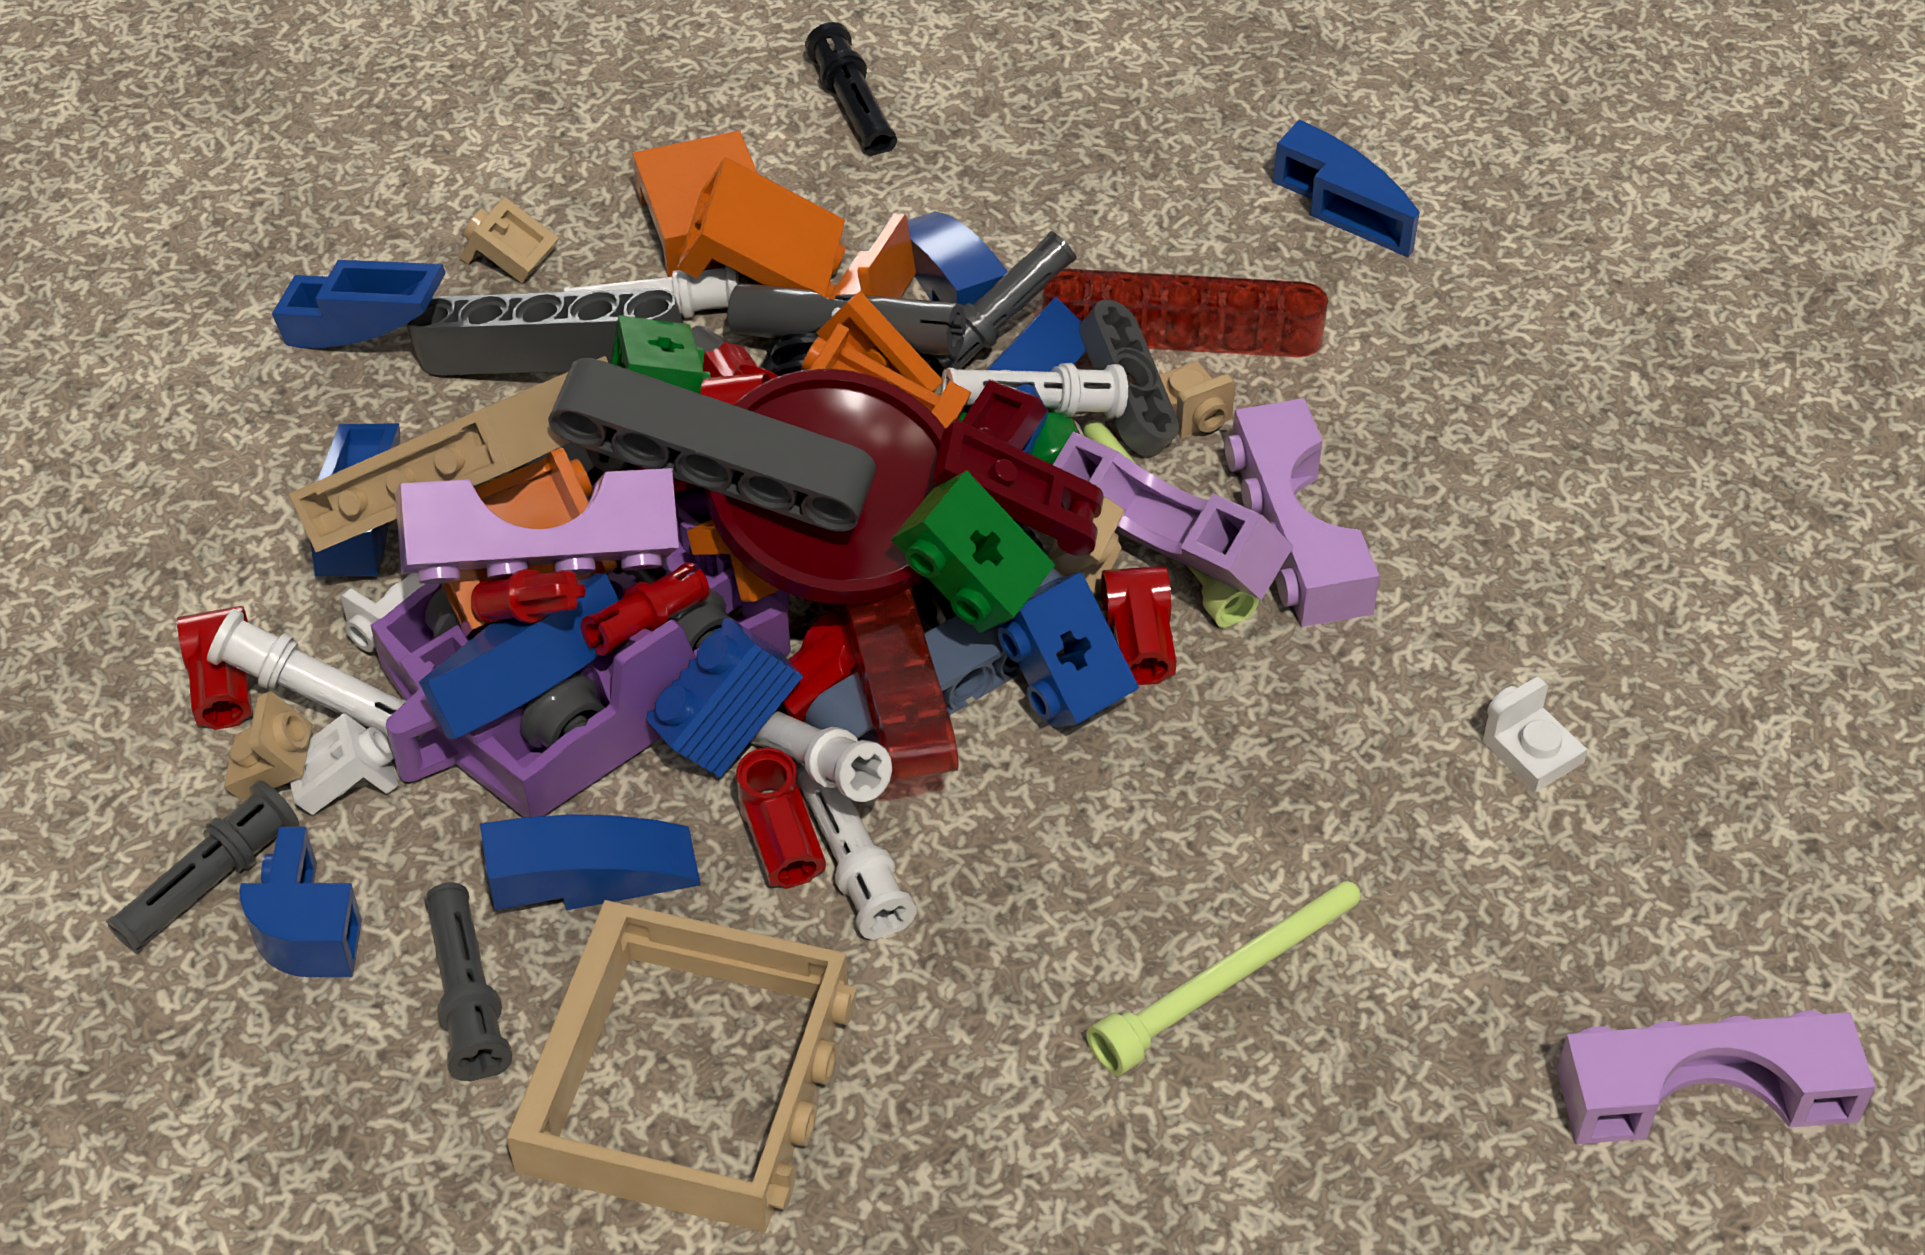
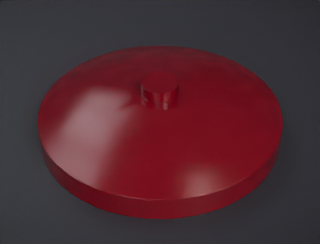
(845, 564)

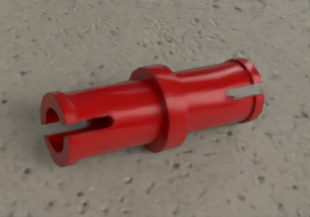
(644, 607)

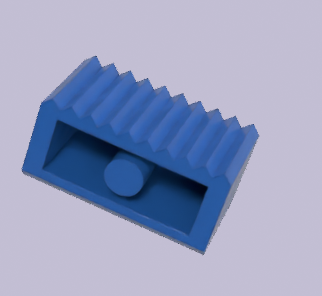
(723, 697)

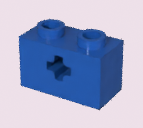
(1090, 671)

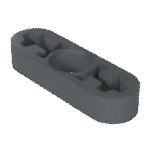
(1115, 337)

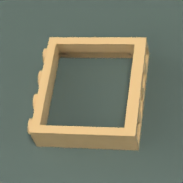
(467, 448)
(703, 949)

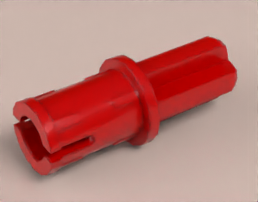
(526, 596)

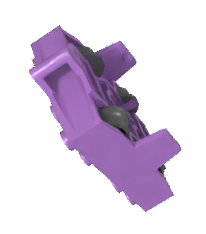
(583, 723)

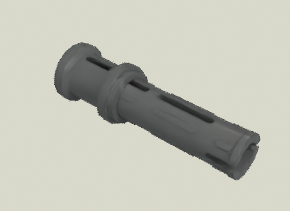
(1007, 298)
(226, 847)
(468, 1004)

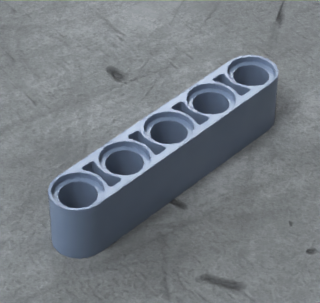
(964, 663)

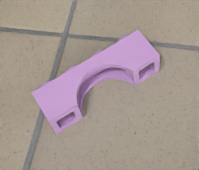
(451, 529)
(1198, 532)
(1330, 566)
(1798, 1064)

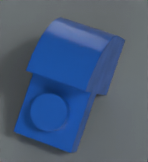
(297, 922)

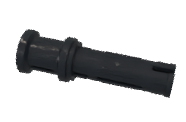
(871, 127)

